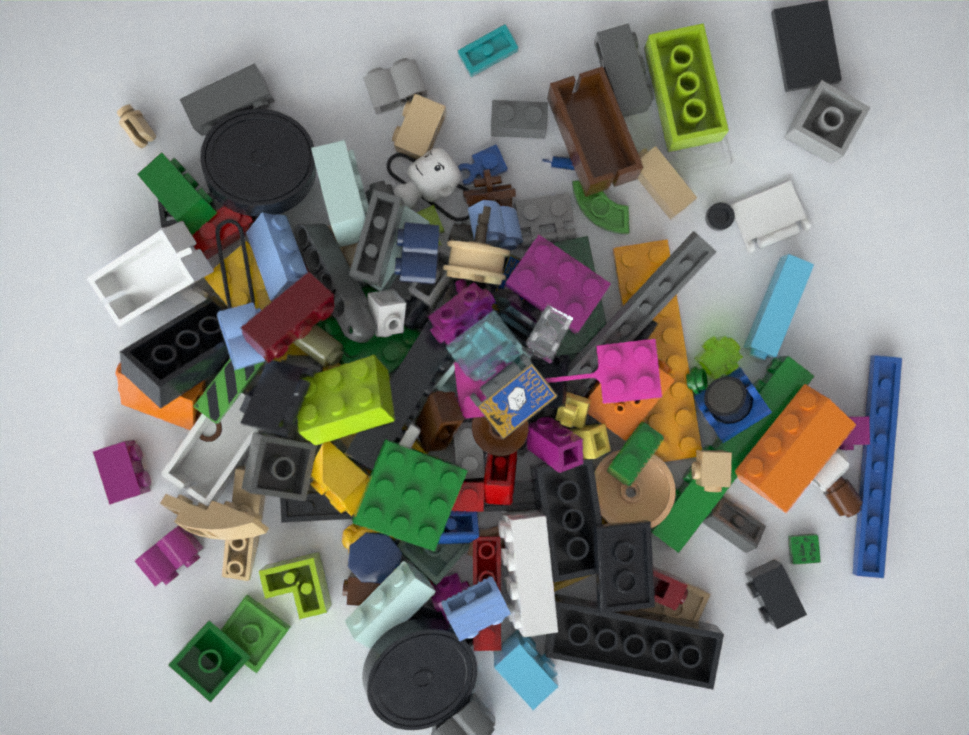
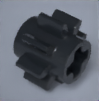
(415, 313)

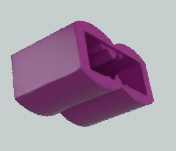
(168, 555)

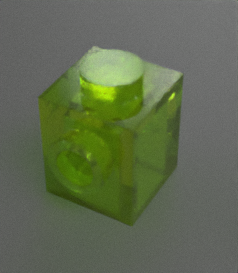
(719, 356)

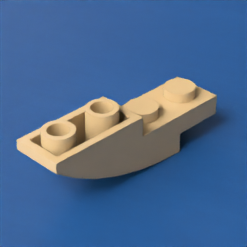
(216, 520)
(241, 553)

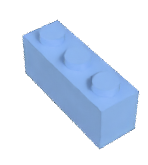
(276, 253)

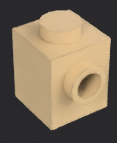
(712, 469)

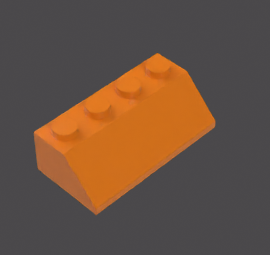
(795, 448)

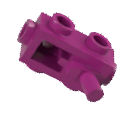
(461, 312)

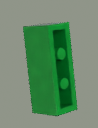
(178, 192)

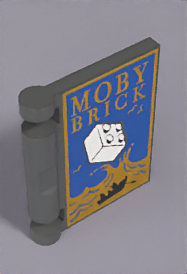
(514, 396)

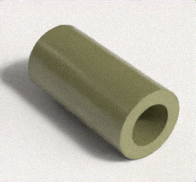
(321, 346)

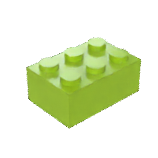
(346, 401)

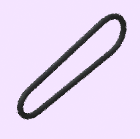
(431, 203)

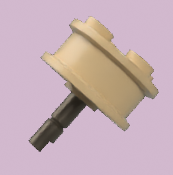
(476, 259)

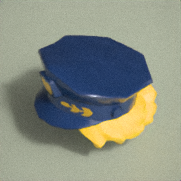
(371, 553)

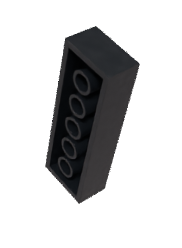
(635, 642)

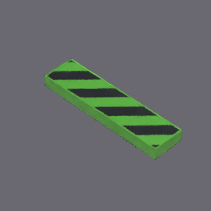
(225, 390)

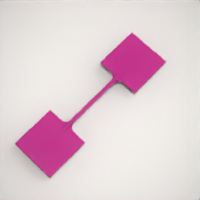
(625, 372)

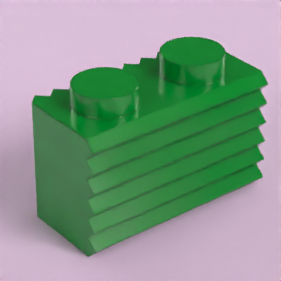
(635, 454)

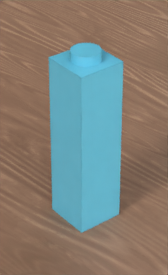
(778, 307)

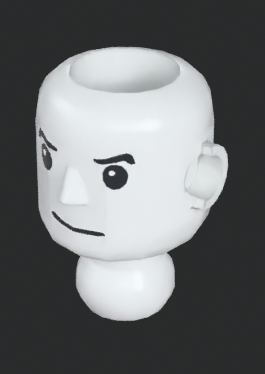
(430, 177)

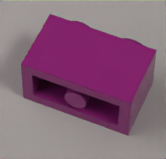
(122, 471)

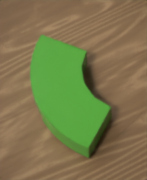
(602, 210)

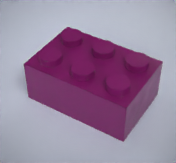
(557, 280)

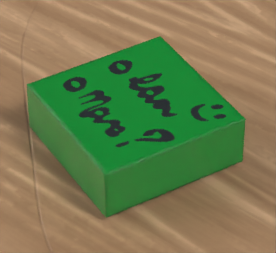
(804, 549)

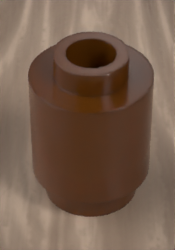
(844, 498)

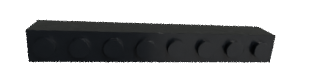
(407, 387)

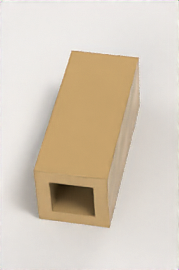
(664, 183)

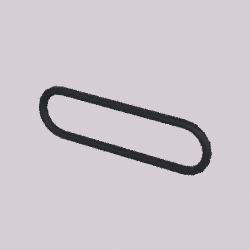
(218, 241)

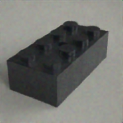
(177, 354)
(570, 540)

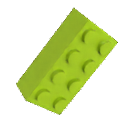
(685, 87)

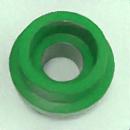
(697, 380)

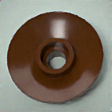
(492, 443)

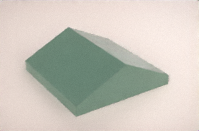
(433, 563)

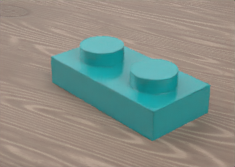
(488, 50)

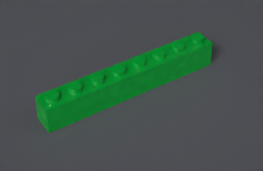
(694, 504)

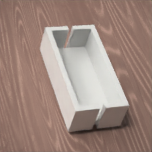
(151, 273)
(214, 462)
(528, 572)

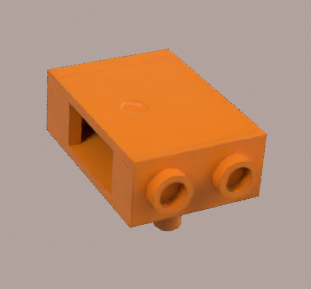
(178, 412)
(626, 416)

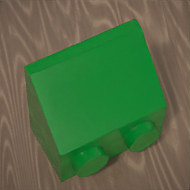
(209, 661)

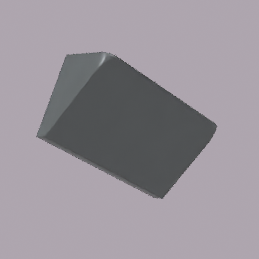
(735, 525)

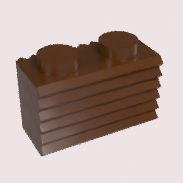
(439, 421)

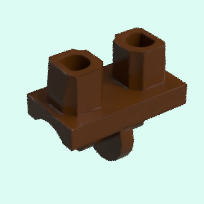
(501, 193)

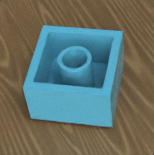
(526, 669)

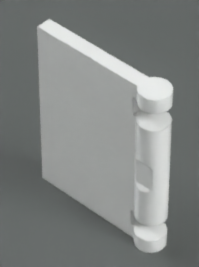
(770, 216)

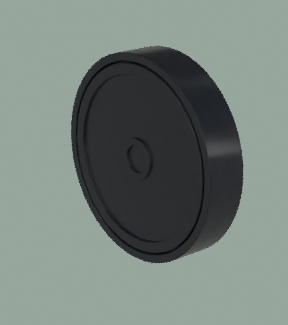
(258, 162)
(419, 674)

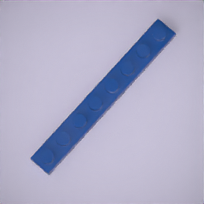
(877, 467)

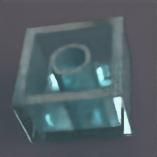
(485, 347)

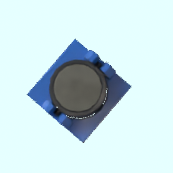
(730, 402)

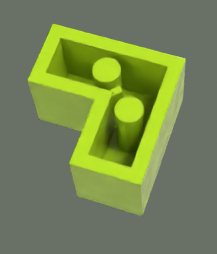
(304, 578)

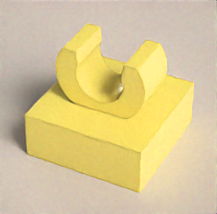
(574, 412)

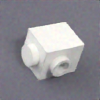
(387, 312)

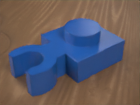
(485, 159)

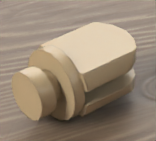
(135, 126)

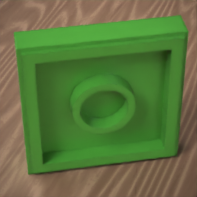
(255, 631)

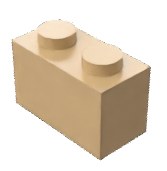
(420, 127)

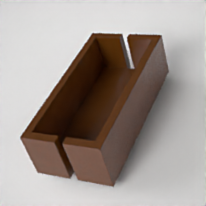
(594, 131)

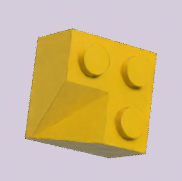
(338, 478)

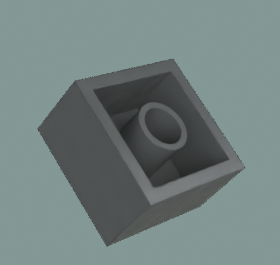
(279, 467)

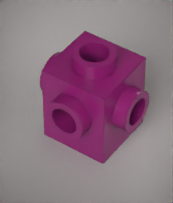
(446, 589)

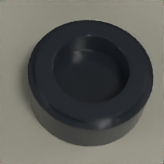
(720, 216)

